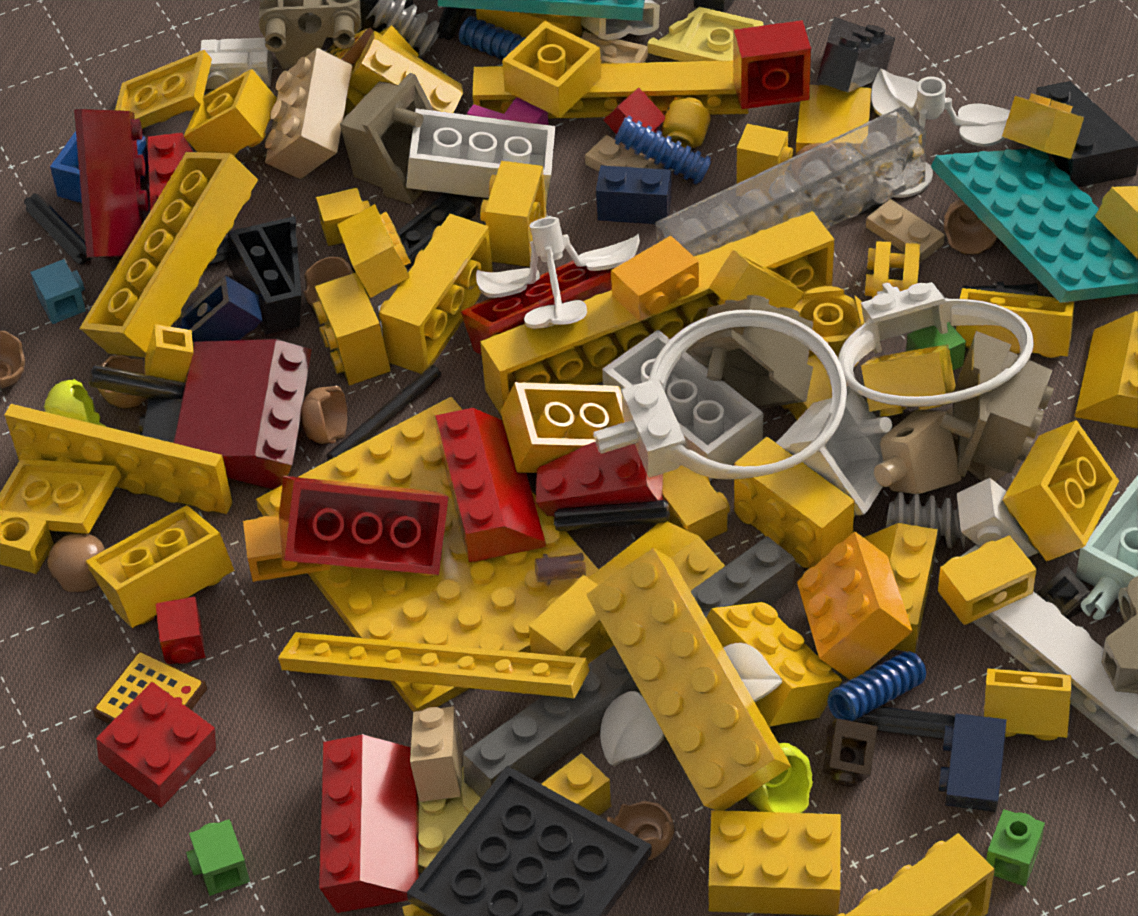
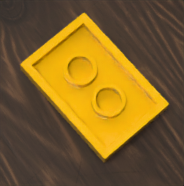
(166, 90)
(59, 492)

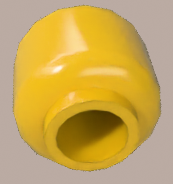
(686, 122)

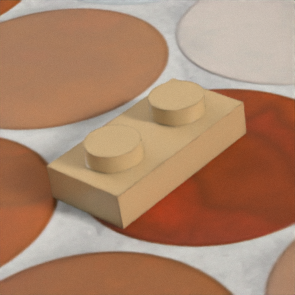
(618, 50)
(610, 154)
(901, 227)

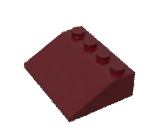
(110, 179)
(245, 405)

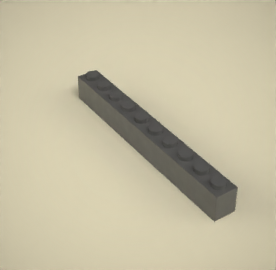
(560, 724)

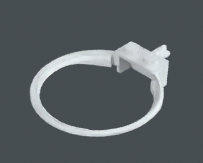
(919, 307)
(655, 429)

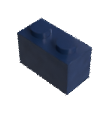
(633, 194)
(222, 313)
(975, 762)

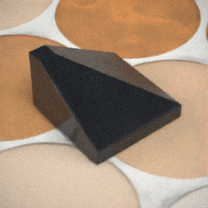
(1065, 592)

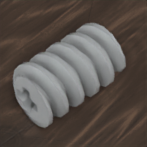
(406, 24)
(928, 516)

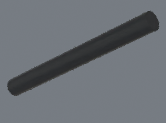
(387, 411)

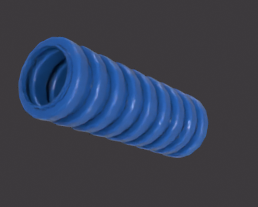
(488, 37)
(662, 150)
(877, 686)

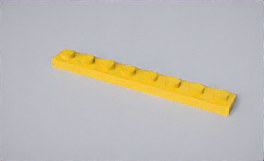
(435, 664)

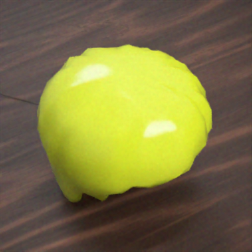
(71, 401)
(789, 789)

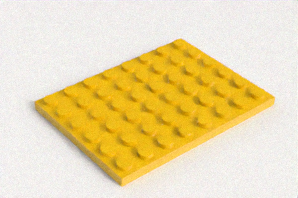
(463, 606)

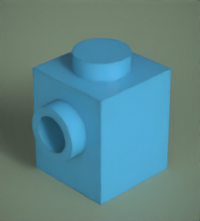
(59, 291)

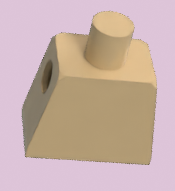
(918, 454)

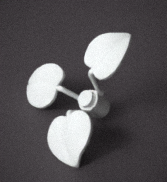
(979, 122)
(549, 244)
(631, 728)

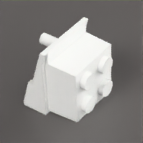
(849, 454)

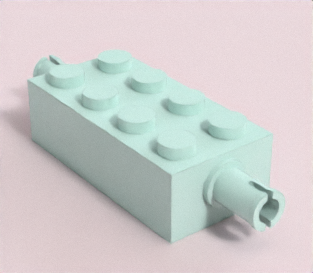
(1111, 554)

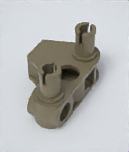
(301, 26)
(1121, 646)

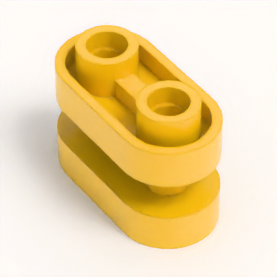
(881, 260)

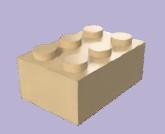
(308, 113)

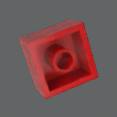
(771, 64)
(156, 744)

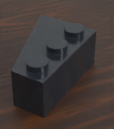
(854, 55)
(1102, 147)
(267, 264)

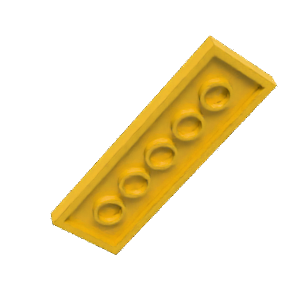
(144, 463)

